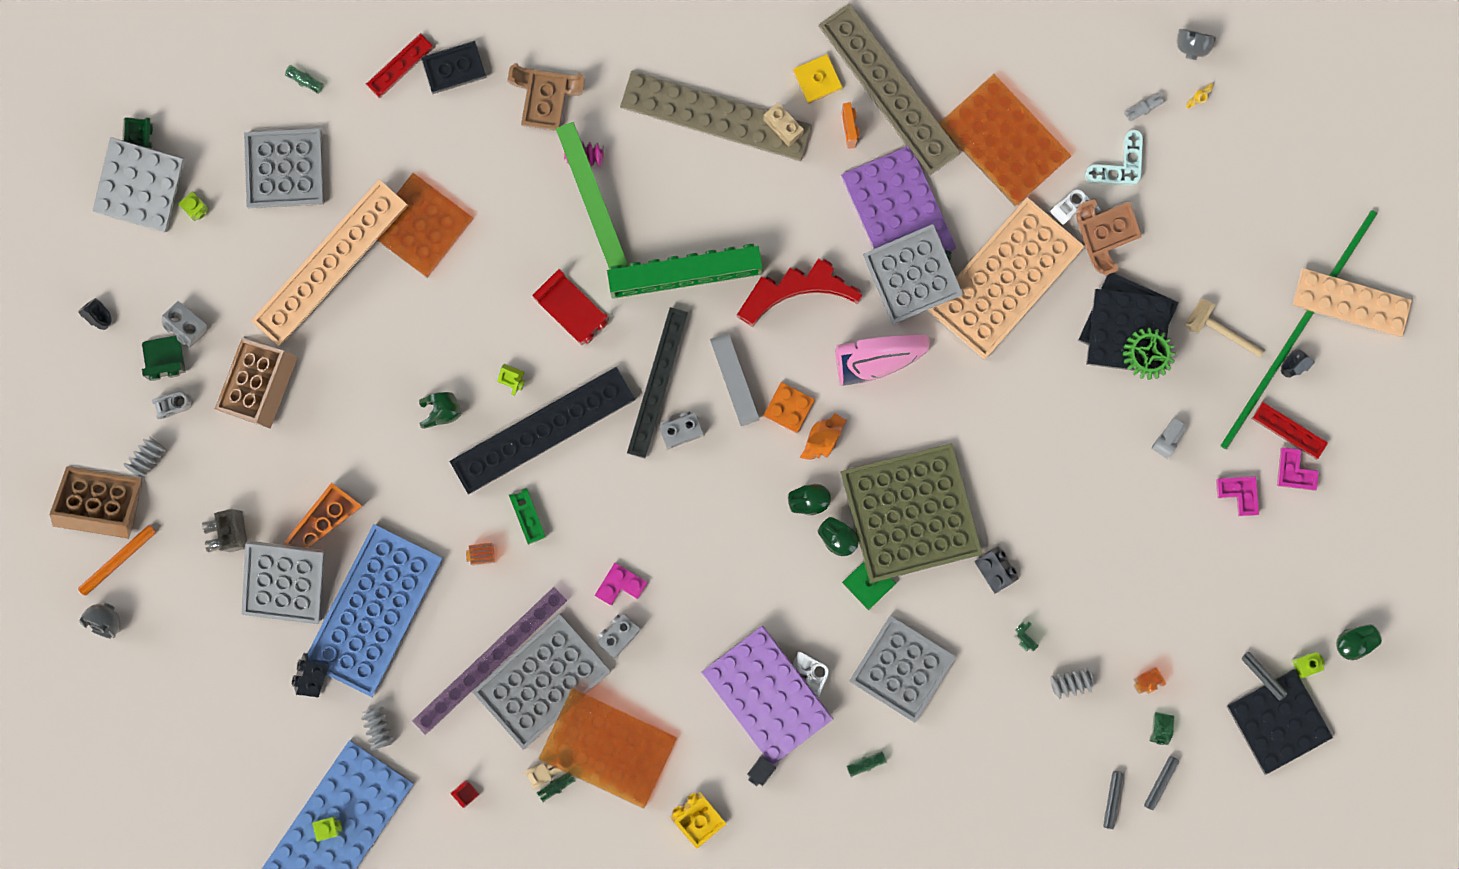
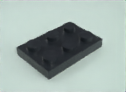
(453, 67)

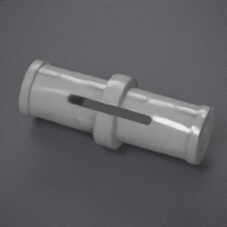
(1144, 107)

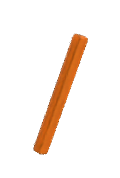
(116, 560)

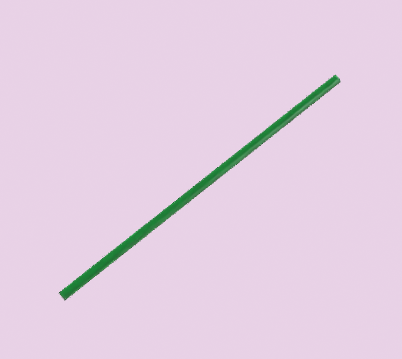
(1294, 336)

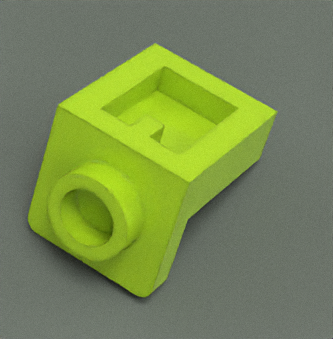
(193, 206)
(327, 828)

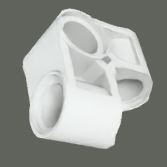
(1066, 208)
(805, 665)

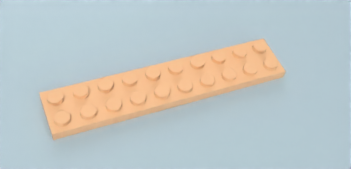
(329, 263)

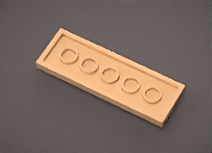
(1352, 302)

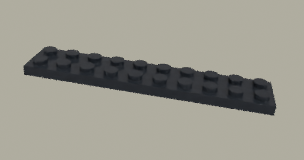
(542, 430)

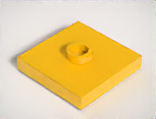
(817, 79)

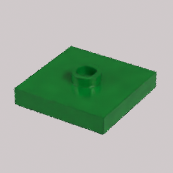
(863, 590)

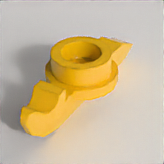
(1200, 96)

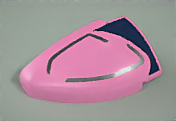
(878, 357)

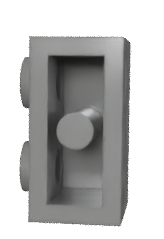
(680, 430)
(618, 636)

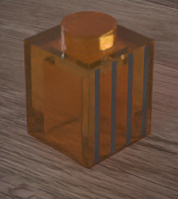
(480, 554)

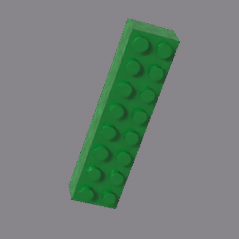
(685, 271)

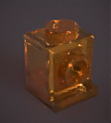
(1148, 681)

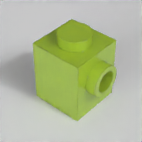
(1309, 664)

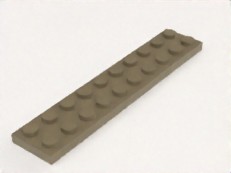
(889, 89)
(707, 114)

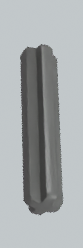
(1264, 676)
(1161, 783)
(1113, 800)

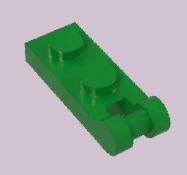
(527, 517)

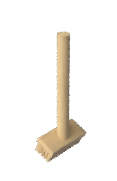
(1201, 316)

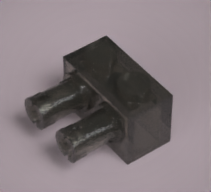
(230, 531)

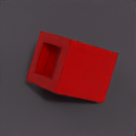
(465, 794)

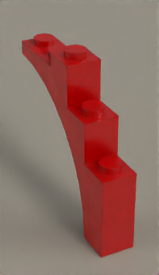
(818, 280)

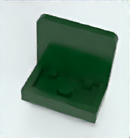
(162, 358)

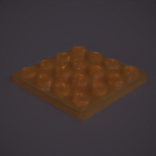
(425, 227)

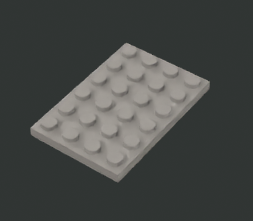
(536, 680)

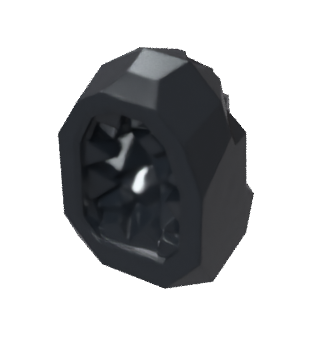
(96, 314)
(1296, 363)

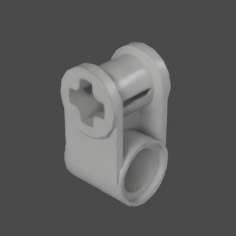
(168, 406)

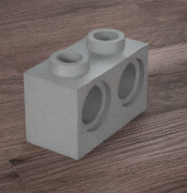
(187, 321)

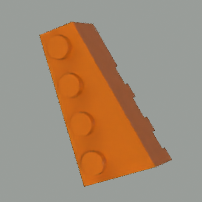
(325, 515)

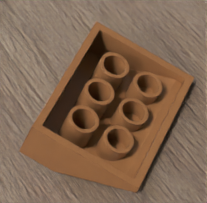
(256, 383)
(96, 502)

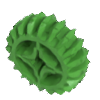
(1157, 356)

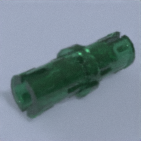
(304, 79)
(866, 764)
(555, 786)

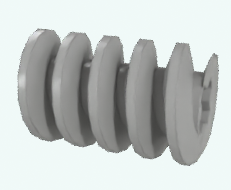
(144, 457)
(1072, 683)
(376, 728)

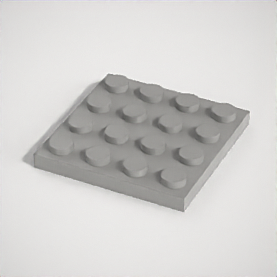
(283, 168)
(138, 184)
(913, 274)
(282, 582)
(902, 669)

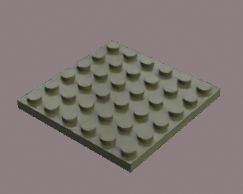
(911, 513)

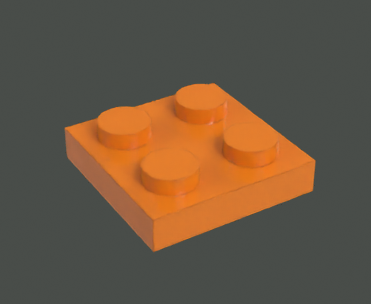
(851, 131)
(788, 407)

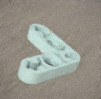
(1127, 165)

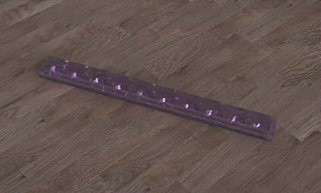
(489, 661)

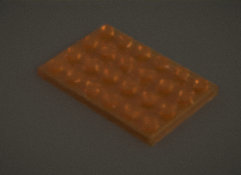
(1004, 140)
(607, 748)

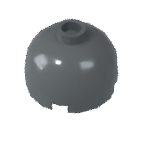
(1194, 43)
(101, 619)

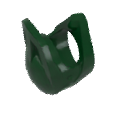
(445, 409)
(809, 499)
(838, 537)
(1358, 642)

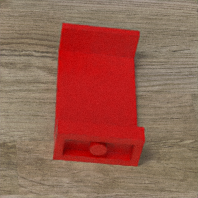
(570, 308)

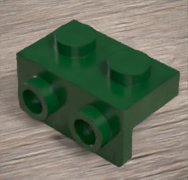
(137, 131)

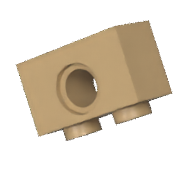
(783, 124)

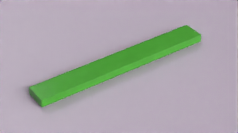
(591, 195)

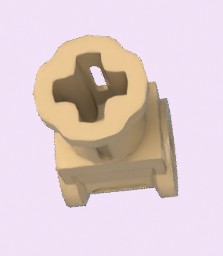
(542, 773)

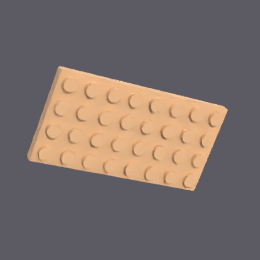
(1007, 278)

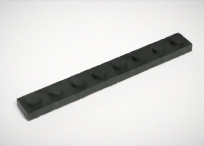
(657, 383)

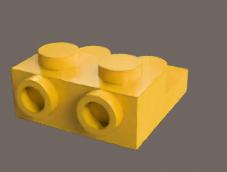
(697, 819)

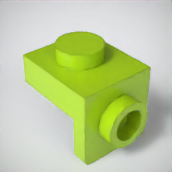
(511, 377)

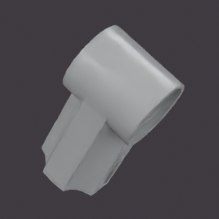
(1167, 441)

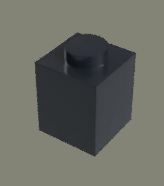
(761, 771)

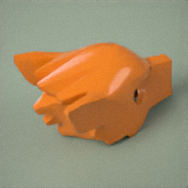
(823, 437)

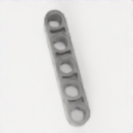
(734, 379)

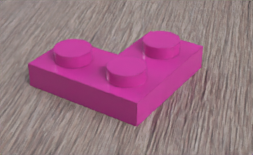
(1289, 473)
(1244, 489)
(618, 579)

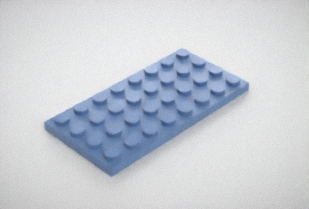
(373, 609)
(361, 796)

